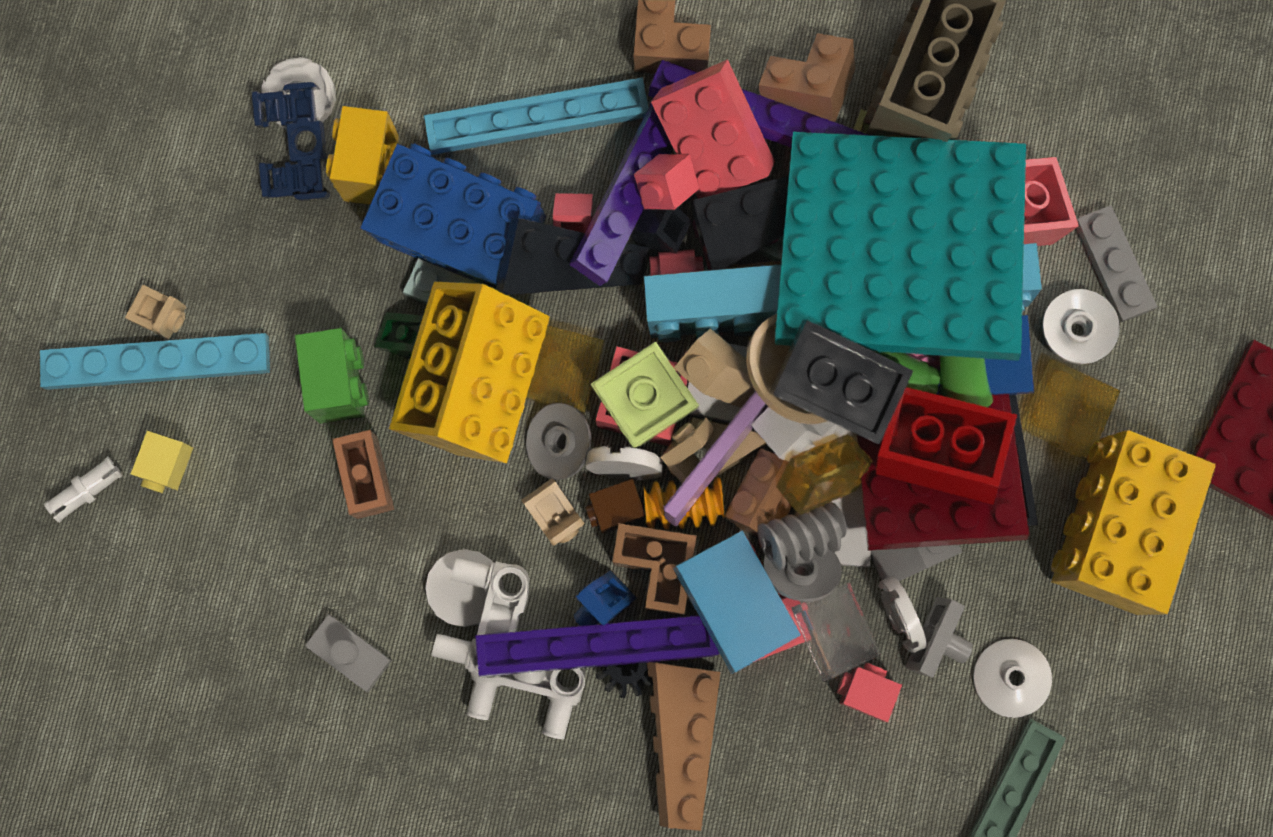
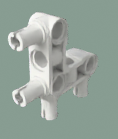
(502, 616)

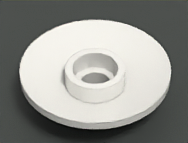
(1095, 317)
(993, 682)

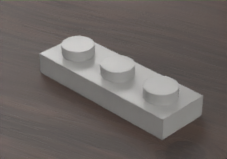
(1115, 264)

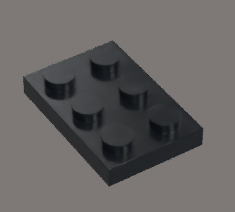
(841, 381)

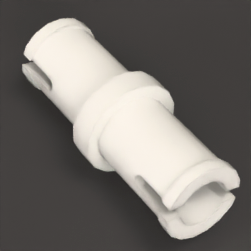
(83, 489)

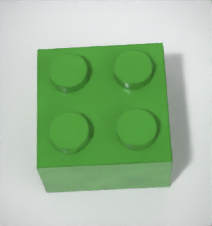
(331, 376)

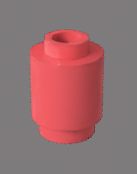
(673, 263)

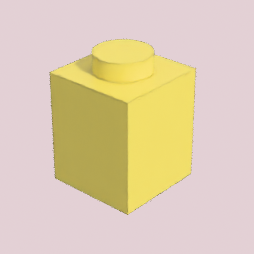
(161, 462)

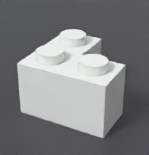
(790, 437)

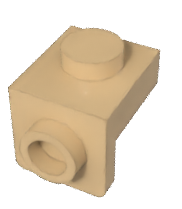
(157, 312)
(687, 440)
(553, 513)

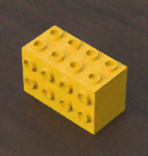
(470, 371)
(1132, 523)

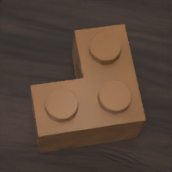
(663, 39)
(816, 84)
(658, 553)

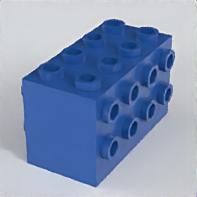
(446, 214)

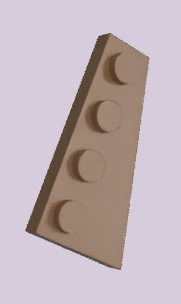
(685, 725)

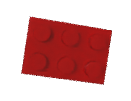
(946, 445)

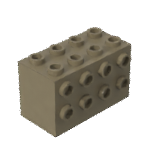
(934, 69)

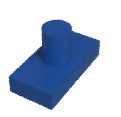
(602, 600)

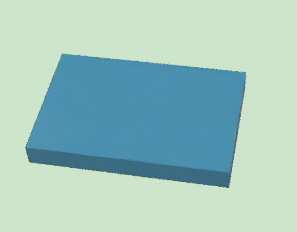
(736, 602)

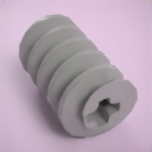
(802, 534)

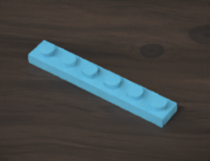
(536, 116)
(154, 361)

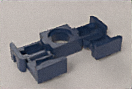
(301, 110)

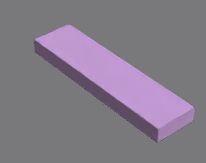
(714, 460)

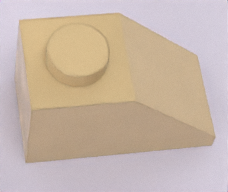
(716, 370)

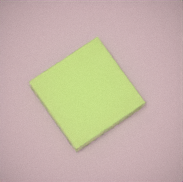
(644, 395)

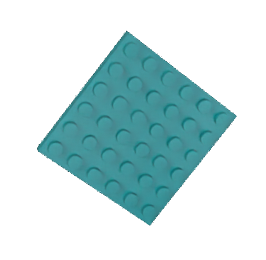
(905, 244)

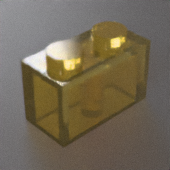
(823, 474)

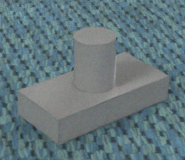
(940, 639)
(348, 653)

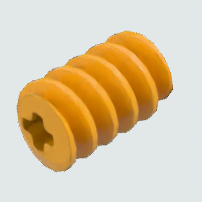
(708, 504)

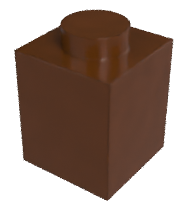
(615, 506)

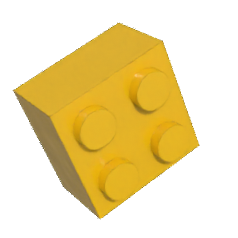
(361, 152)

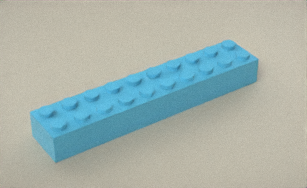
(744, 298)

